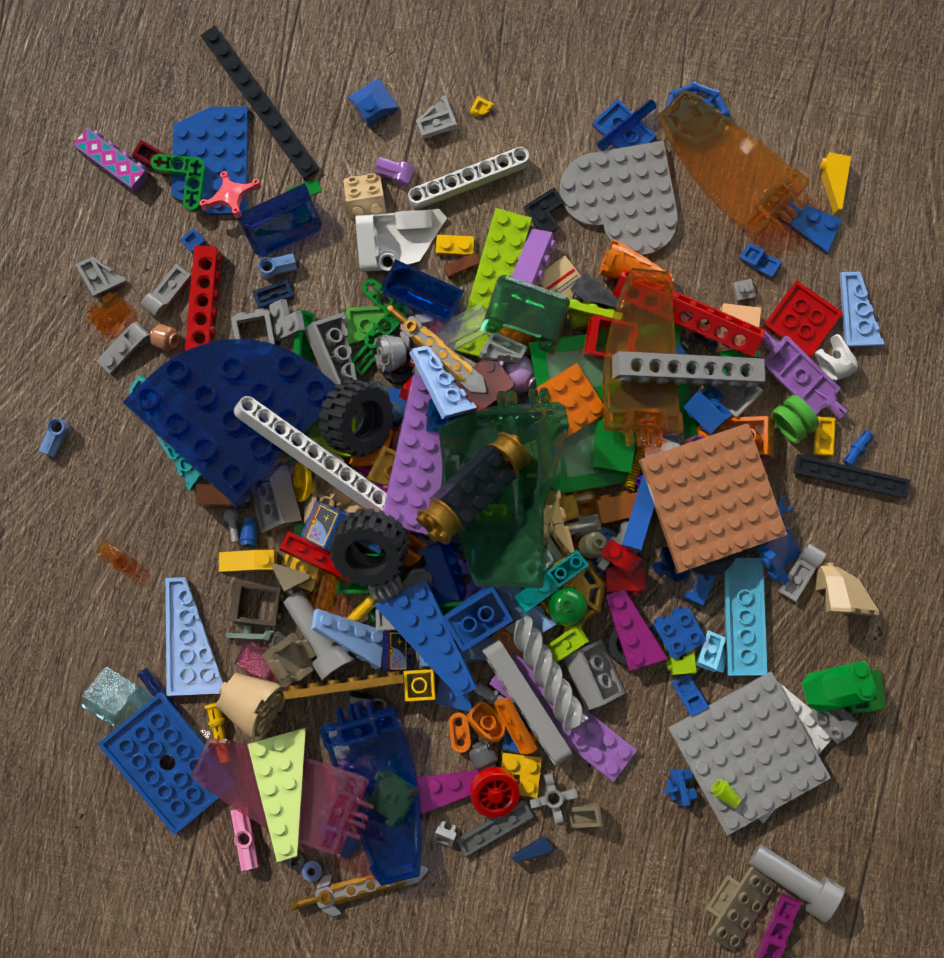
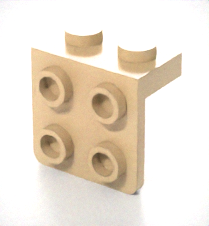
(364, 195)

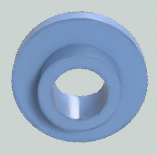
(316, 866)

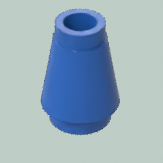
(249, 533)

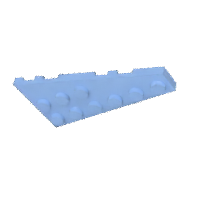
(189, 656)

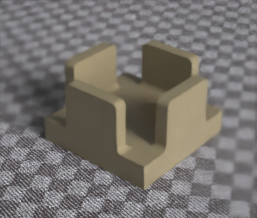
(290, 659)

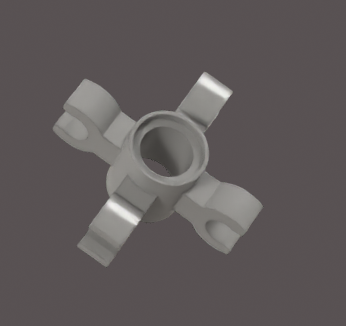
(543, 800)

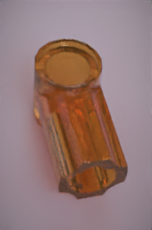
(115, 556)

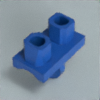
(677, 787)

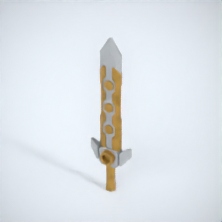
(422, 336)
(348, 890)

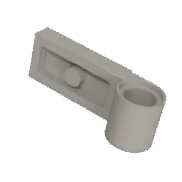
(166, 291)
(123, 347)
(801, 571)

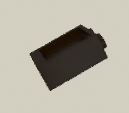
(237, 600)

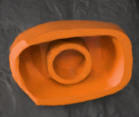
(487, 722)

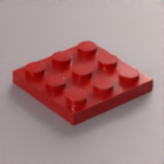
(803, 318)

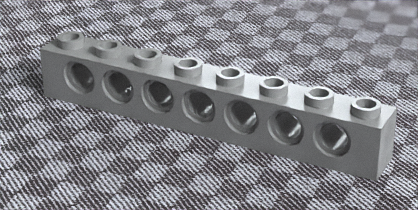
(752, 367)

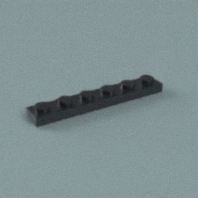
(851, 476)

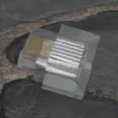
(585, 525)

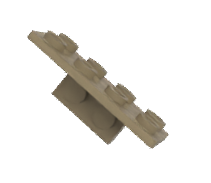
(738, 906)

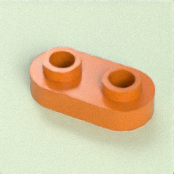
(458, 732)

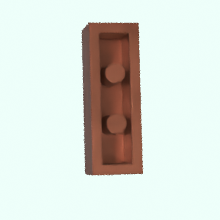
(462, 266)

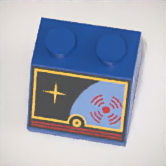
(322, 524)

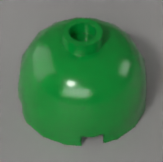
(568, 607)

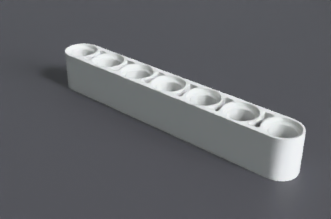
(463, 185)

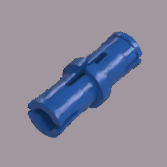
(858, 448)

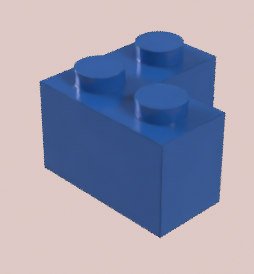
(707, 409)

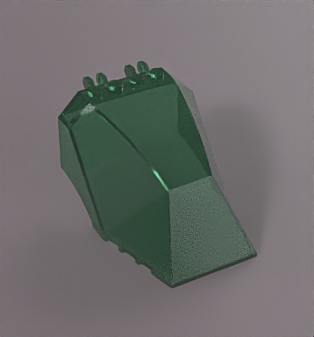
(511, 535)

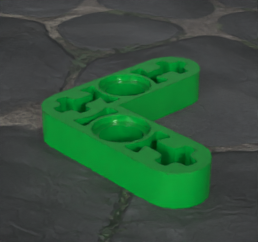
(187, 170)
(395, 323)

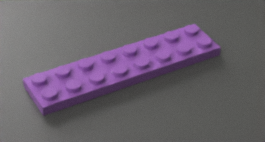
(590, 739)

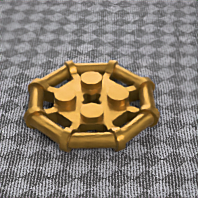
(581, 584)

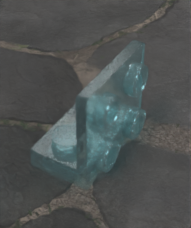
(108, 695)

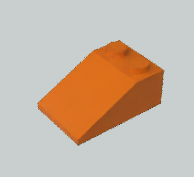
(762, 431)

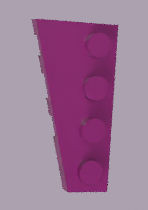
(634, 635)
(444, 788)

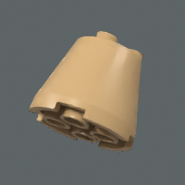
(251, 703)

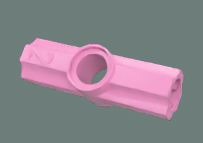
(246, 852)

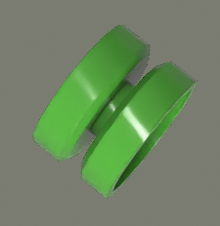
(795, 419)

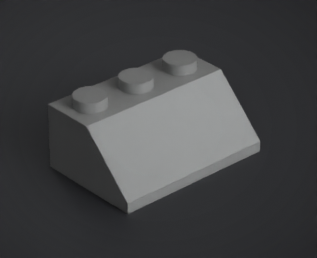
(276, 502)
(594, 675)

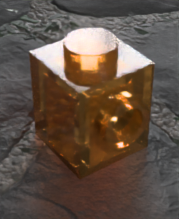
(585, 502)

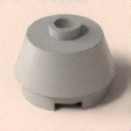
(390, 353)

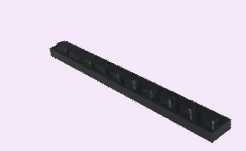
(259, 102)

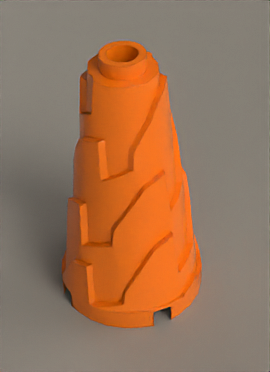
(621, 258)

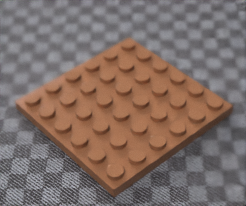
(712, 497)

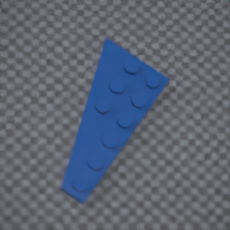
(420, 622)

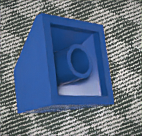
(373, 102)

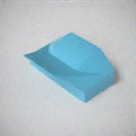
(712, 653)

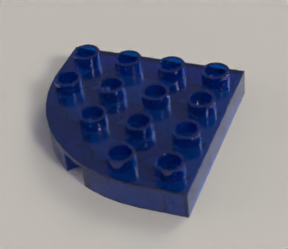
(194, 400)

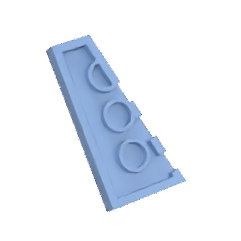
(858, 316)
(444, 392)
(351, 635)

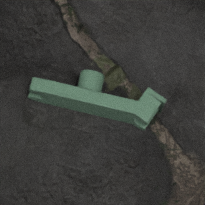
(247, 634)

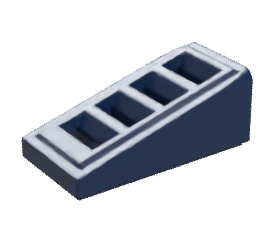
(536, 848)

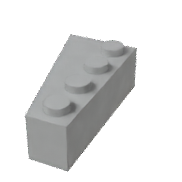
(331, 348)

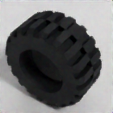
(338, 415)
(362, 567)

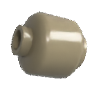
(592, 545)

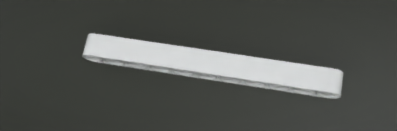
(301, 454)

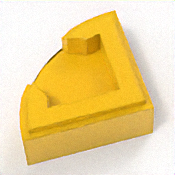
(481, 107)

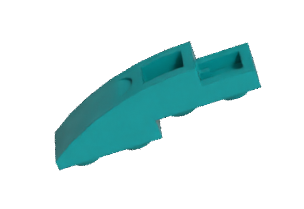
(554, 580)

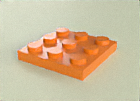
(577, 395)

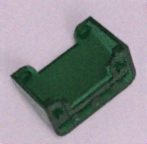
(527, 310)

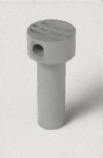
(330, 657)
(821, 896)

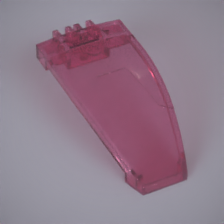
(327, 798)

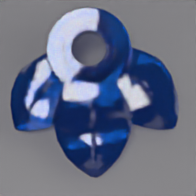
(666, 566)

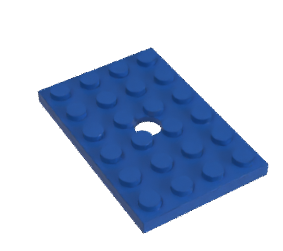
(137, 751)

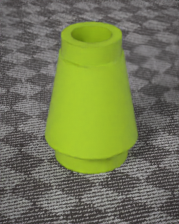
(725, 793)

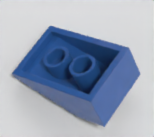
(477, 618)

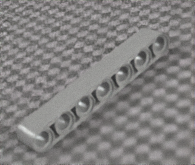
(527, 703)

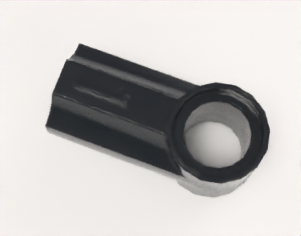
(361, 698)

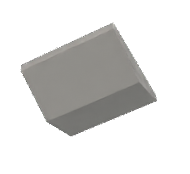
(738, 398)

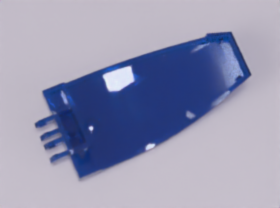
(364, 747)

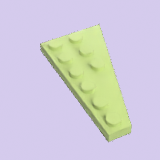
(279, 779)

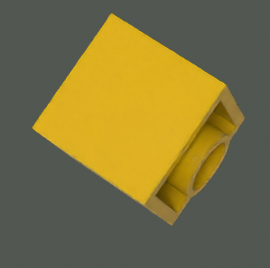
(419, 685)

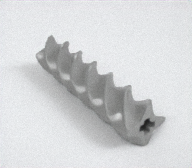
(547, 673)

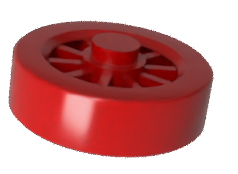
(498, 785)

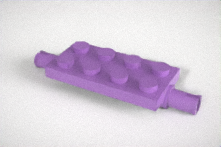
(801, 375)

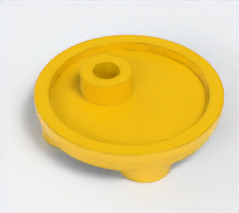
(302, 482)

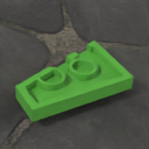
(362, 320)

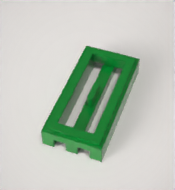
(364, 360)

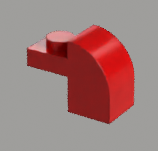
(623, 559)

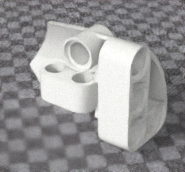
(396, 235)

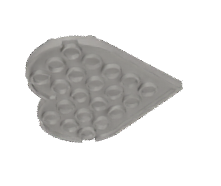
(625, 194)

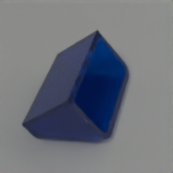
(280, 221)
(422, 292)

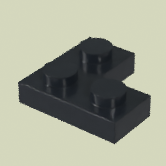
(540, 210)

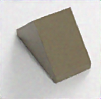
(289, 577)
(585, 816)

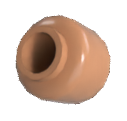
(164, 337)

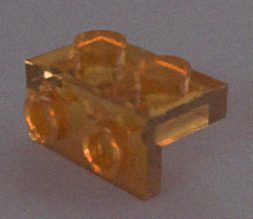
(107, 312)
(324, 591)

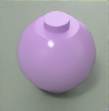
(521, 374)

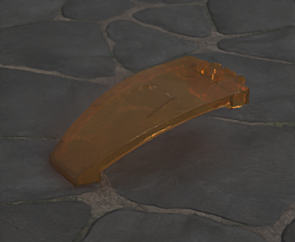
(732, 165)
(645, 325)

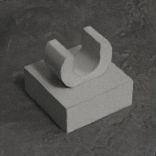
(744, 290)
(444, 836)

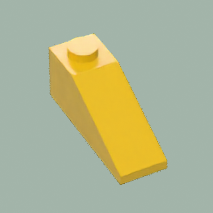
(834, 176)
(247, 560)

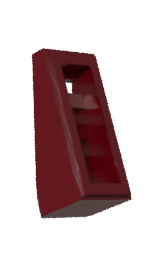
(143, 159)

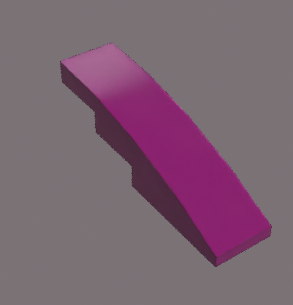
(778, 928)

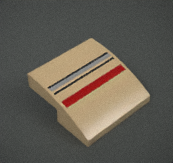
(560, 277)

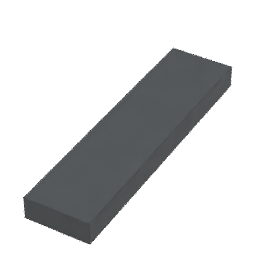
(494, 829)

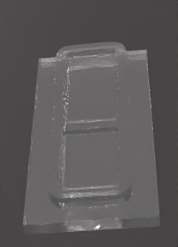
(462, 328)

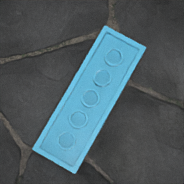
(745, 618)

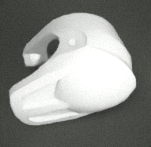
(842, 361)

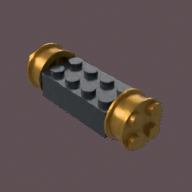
(473, 487)

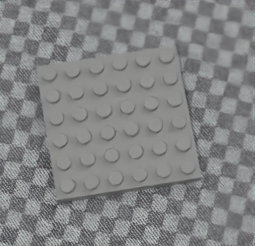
(754, 746)

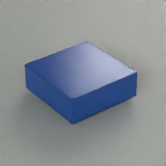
(192, 238)

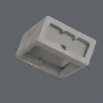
(257, 315)

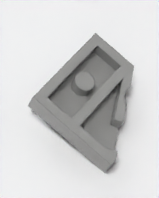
(436, 120)
(98, 277)
(502, 349)

